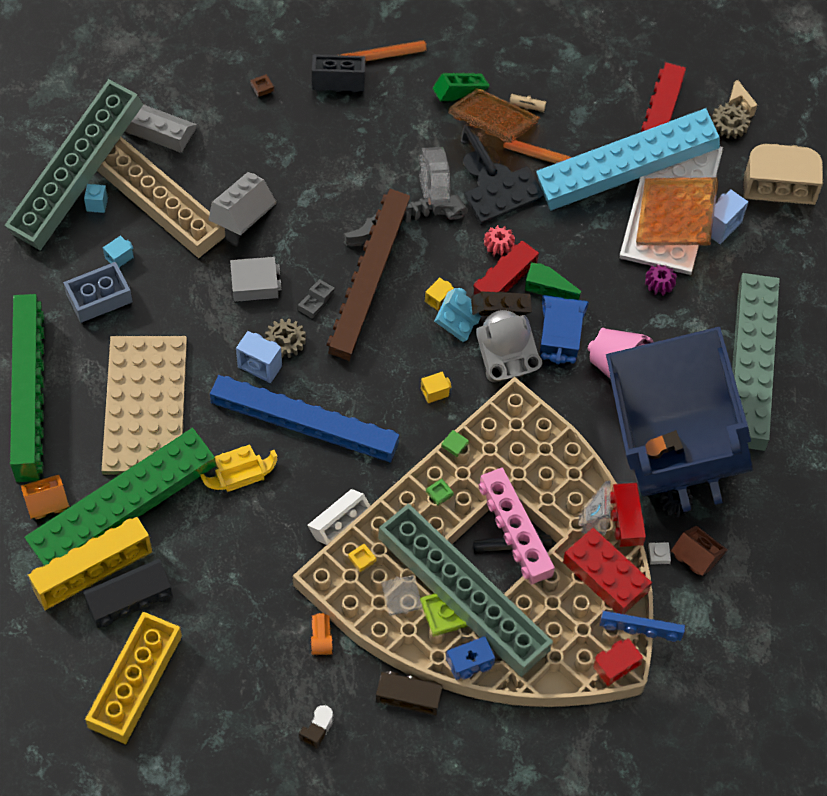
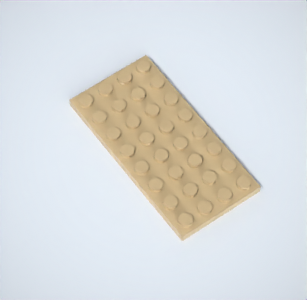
(142, 398)

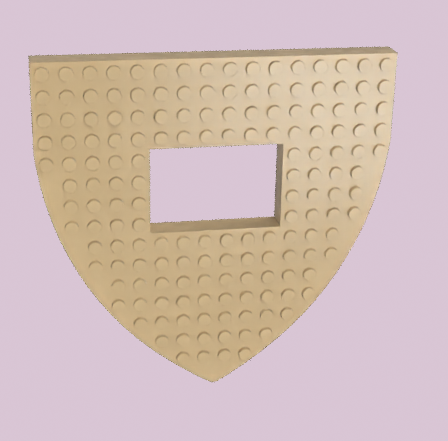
(554, 480)

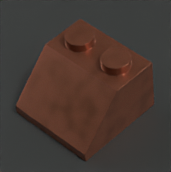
(698, 550)

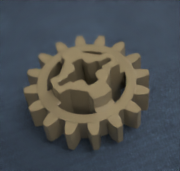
(730, 120)
(287, 336)

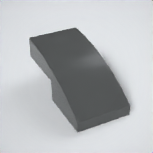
(316, 298)

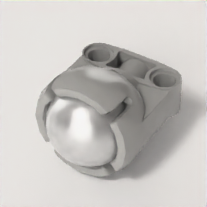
(507, 345)

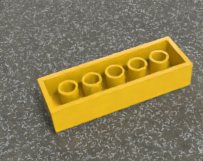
(90, 563)
(133, 677)

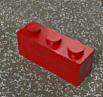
(627, 515)

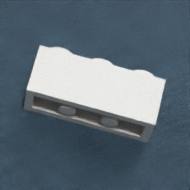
(338, 516)

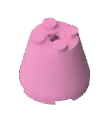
(612, 341)

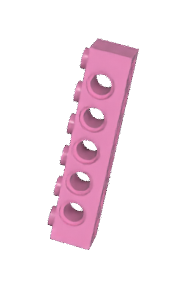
(533, 571)

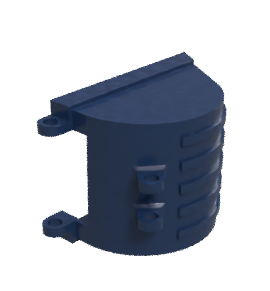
(682, 388)

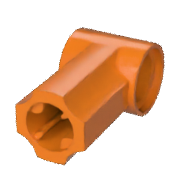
(321, 639)

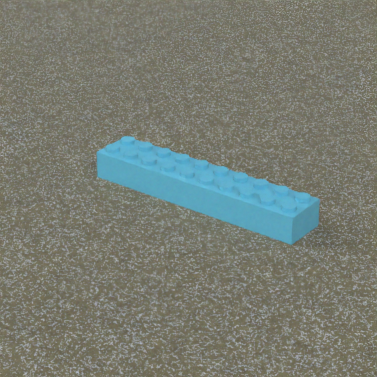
(628, 159)

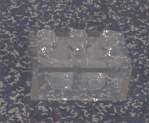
(435, 175)

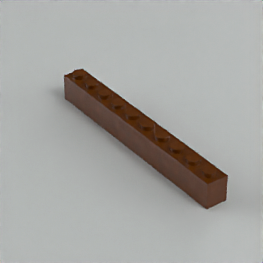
(368, 275)

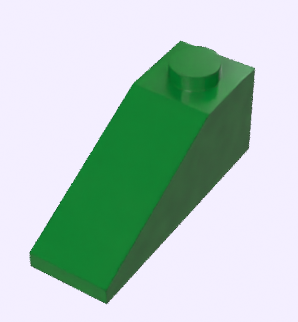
(458, 85)
(548, 282)

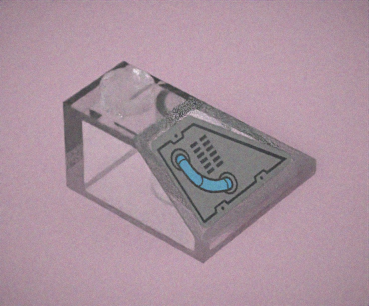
(597, 511)

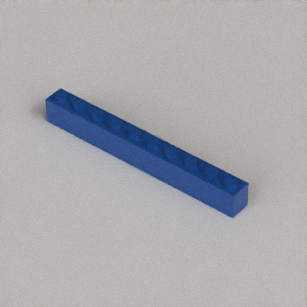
(304, 418)

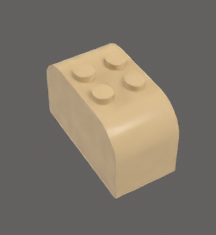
(783, 174)

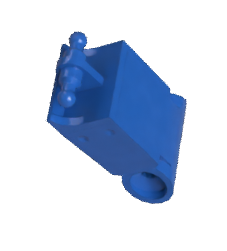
(561, 328)

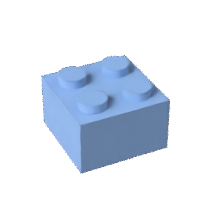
(727, 215)
(259, 356)

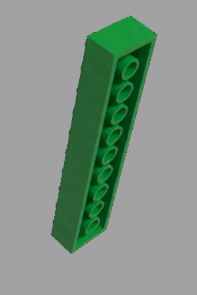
(26, 388)
(124, 497)

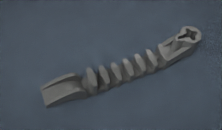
(453, 210)

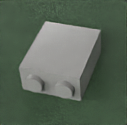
(255, 279)

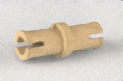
(540, 105)

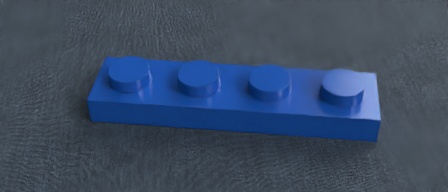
(649, 627)

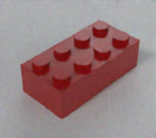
(607, 572)

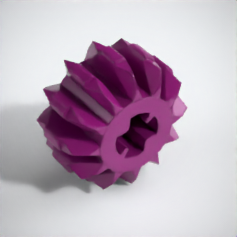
(660, 279)

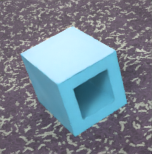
(96, 198)
(118, 251)

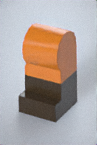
(664, 444)

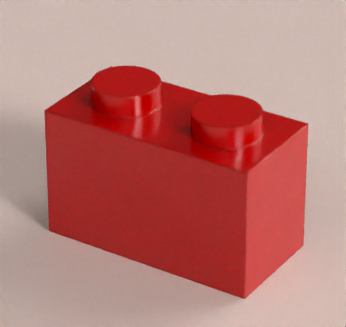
(617, 661)

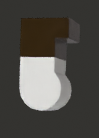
(318, 727)

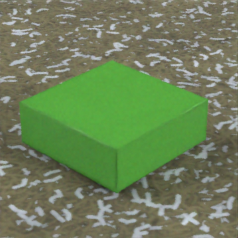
(455, 443)
(439, 492)

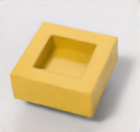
(362, 557)

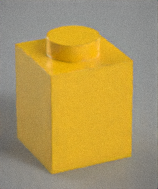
(437, 292)
(435, 387)

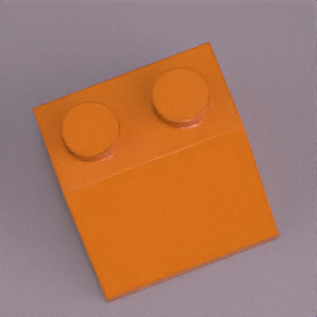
(45, 497)

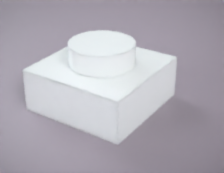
(659, 553)

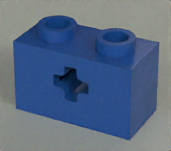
(475, 650)

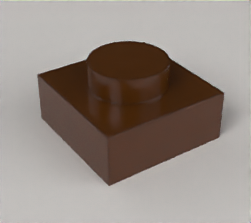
(262, 85)

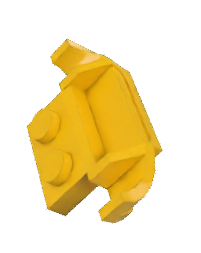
(239, 469)

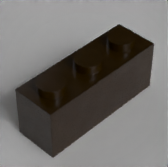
(489, 302)
(409, 693)

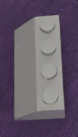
(161, 128)
(242, 204)

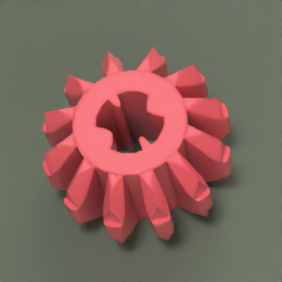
(499, 240)

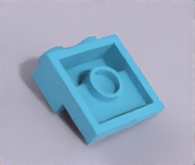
(457, 315)

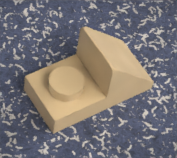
(741, 97)

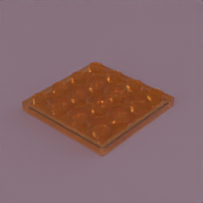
(493, 115)
(677, 211)

